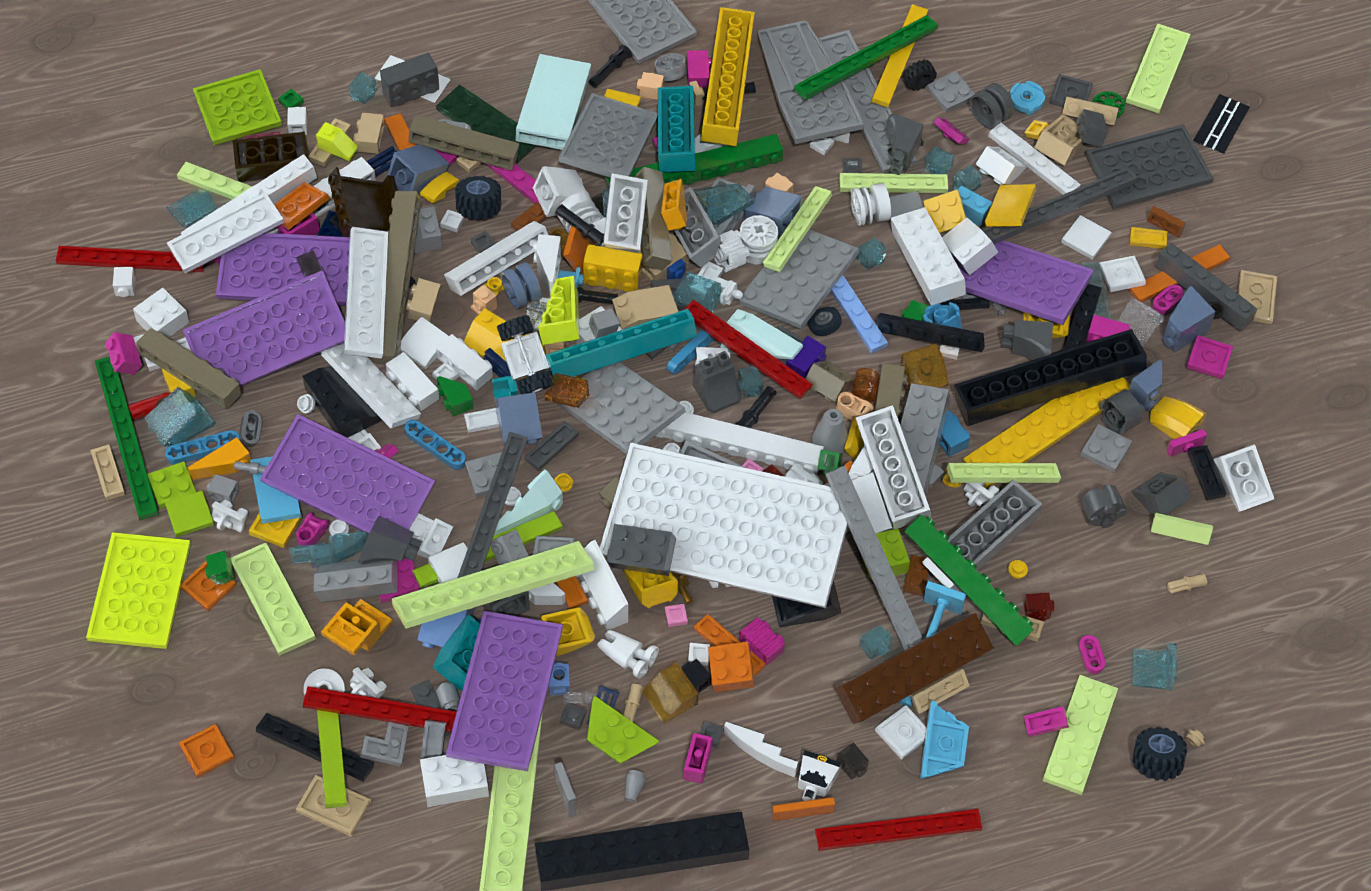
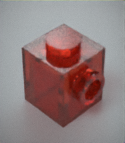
(1038, 606)

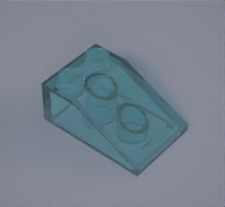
(723, 201)

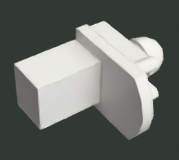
(729, 291)

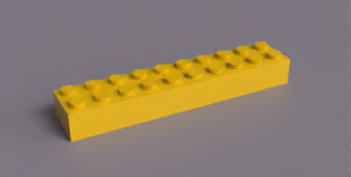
(727, 77)

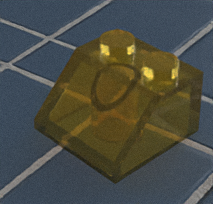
(925, 367)
(671, 693)

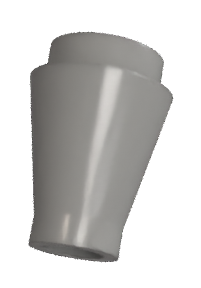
(634, 783)

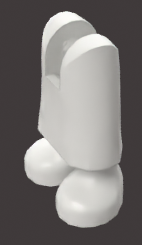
(624, 649)

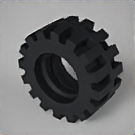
(919, 74)

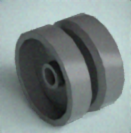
(992, 105)

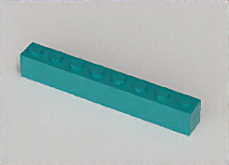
(623, 344)

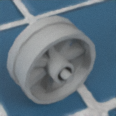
(671, 66)

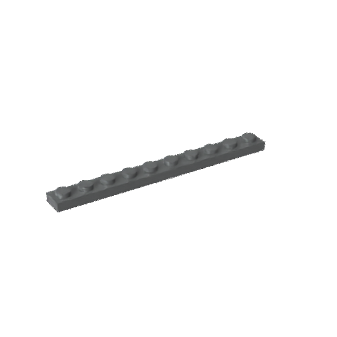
(1065, 204)
(493, 505)

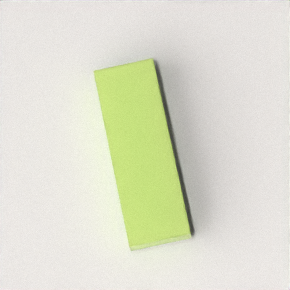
(1181, 528)

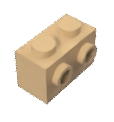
(369, 133)
(423, 299)

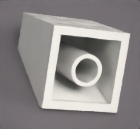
(554, 186)

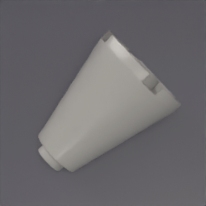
(831, 432)

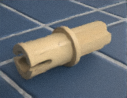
(1187, 583)
(632, 701)

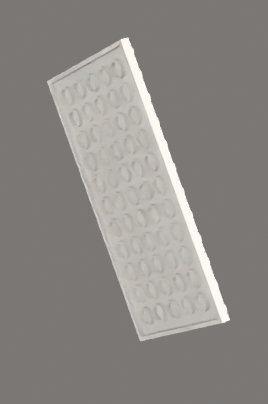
(734, 523)

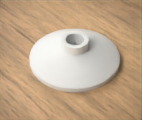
(327, 677)

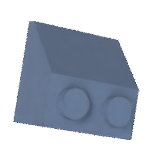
(1147, 386)

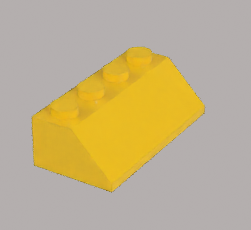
(485, 335)

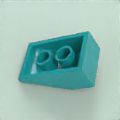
(456, 654)

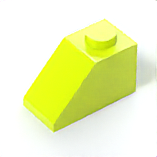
(335, 142)

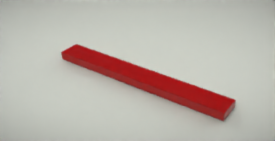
(119, 258)
(749, 350)
(375, 708)
(898, 829)

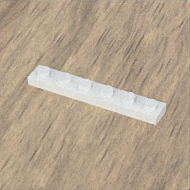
(1033, 159)

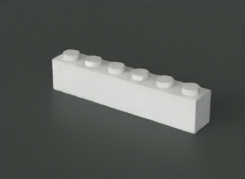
(494, 259)

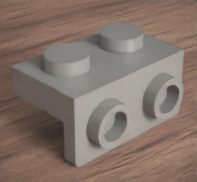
(508, 548)

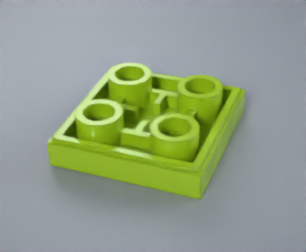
(189, 513)

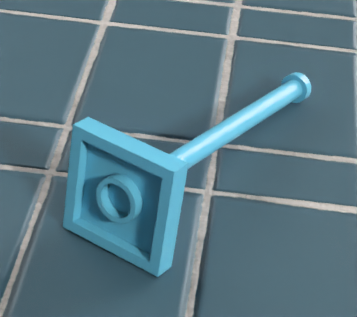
(944, 599)

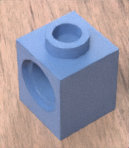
(558, 687)

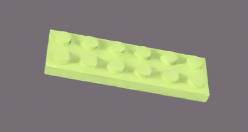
(1158, 68)
(272, 599)
(1079, 742)

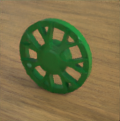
(1111, 102)

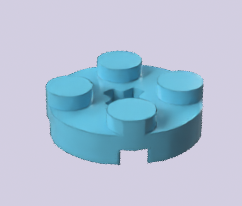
(1025, 105)

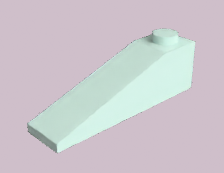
(764, 335)
(539, 500)

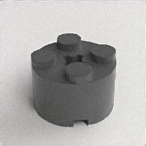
(1121, 411)
(1103, 506)

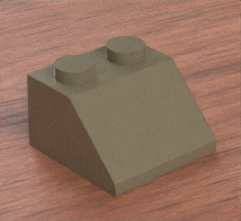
(829, 380)

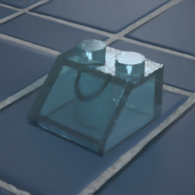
(192, 207)

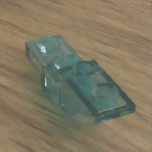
(337, 550)

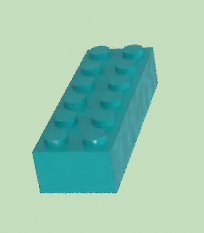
(676, 129)

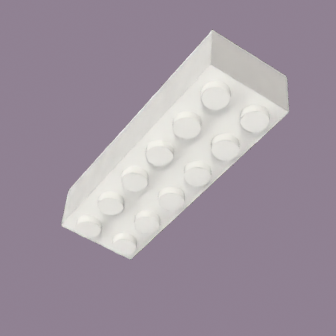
(928, 256)
(893, 466)

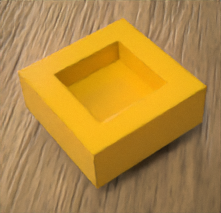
(1035, 129)

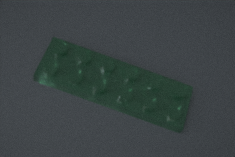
(482, 117)

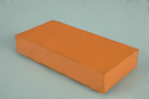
(573, 592)

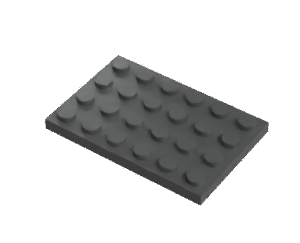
(1161, 160)

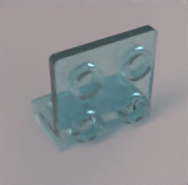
(699, 289)
(1155, 668)

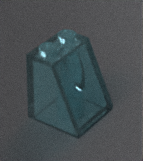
(178, 418)

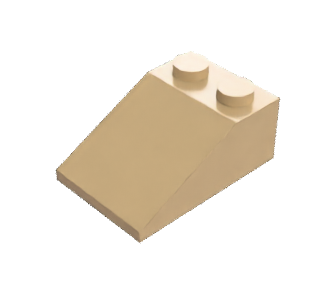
(1060, 140)
(644, 305)

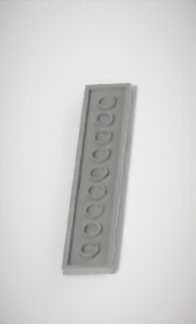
(862, 89)

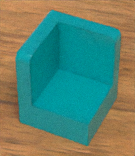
(504, 387)

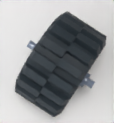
(478, 197)
(1159, 753)

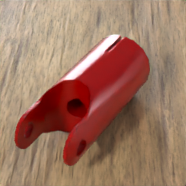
(144, 407)

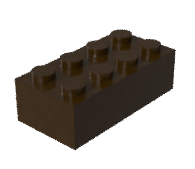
(265, 155)

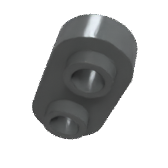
(249, 430)

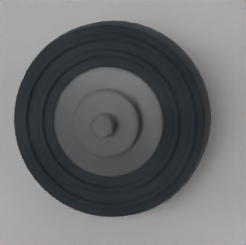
(825, 321)

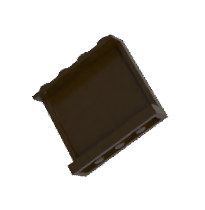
(362, 201)

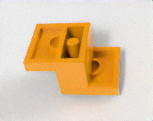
(356, 627)

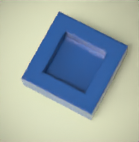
(676, 270)

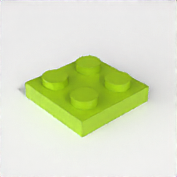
(171, 483)

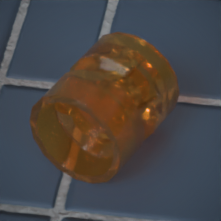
(866, 384)

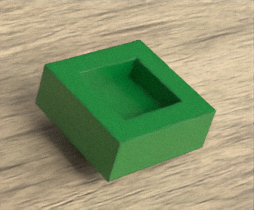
(291, 99)

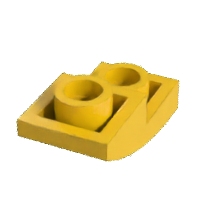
(437, 187)

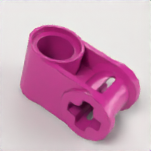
(313, 529)

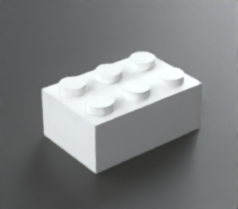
(452, 780)

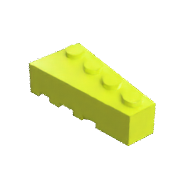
(562, 313)

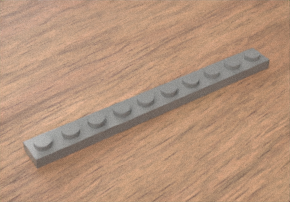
(874, 557)

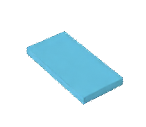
(272, 503)

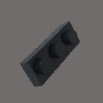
(1207, 473)

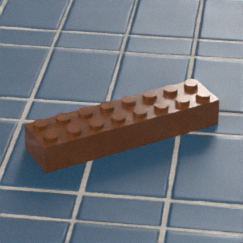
(914, 668)

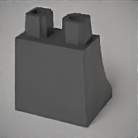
(905, 141)
(1028, 338)
(717, 383)
(389, 542)
(510, 605)

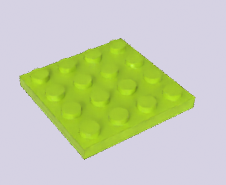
(237, 107)

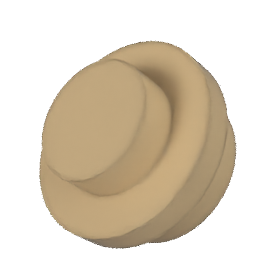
(1195, 738)

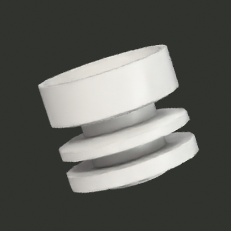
(870, 204)
(582, 206)
(759, 236)

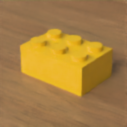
(612, 268)

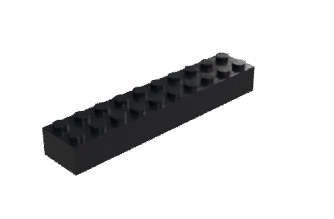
(1050, 377)
(641, 851)

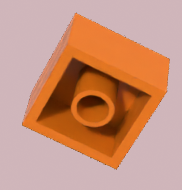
(731, 667)

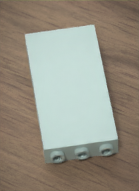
(553, 101)

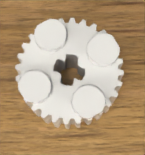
(731, 251)

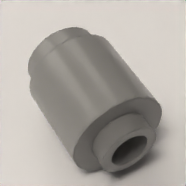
(448, 696)

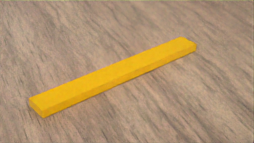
(896, 64)

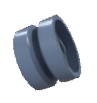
(521, 285)

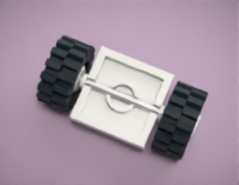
(524, 355)

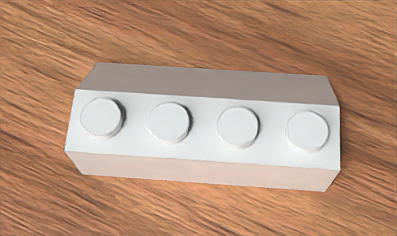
(625, 213)
(604, 590)

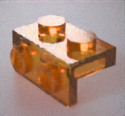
(568, 390)

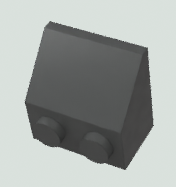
(1162, 493)

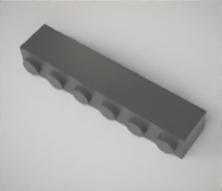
(1190, 273)

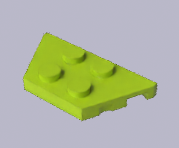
(615, 733)

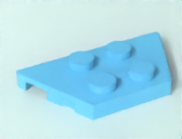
(944, 742)

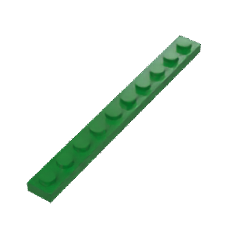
(865, 57)
(126, 439)

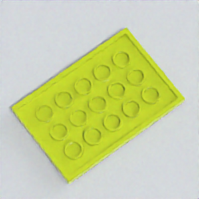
(138, 590)

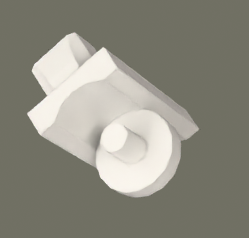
(704, 352)
(798, 472)
(978, 494)
(227, 517)
(363, 684)

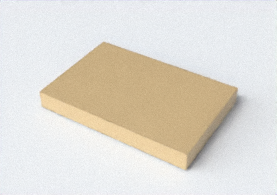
(1259, 291)
(340, 818)

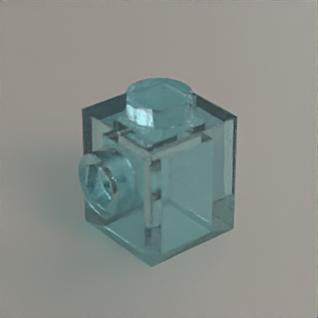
(362, 88)
(939, 161)
(968, 178)
(871, 253)
(750, 382)
(876, 642)

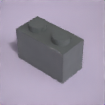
(1092, 127)

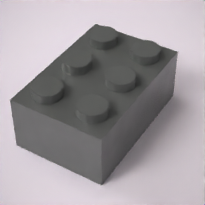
(409, 80)
(641, 549)

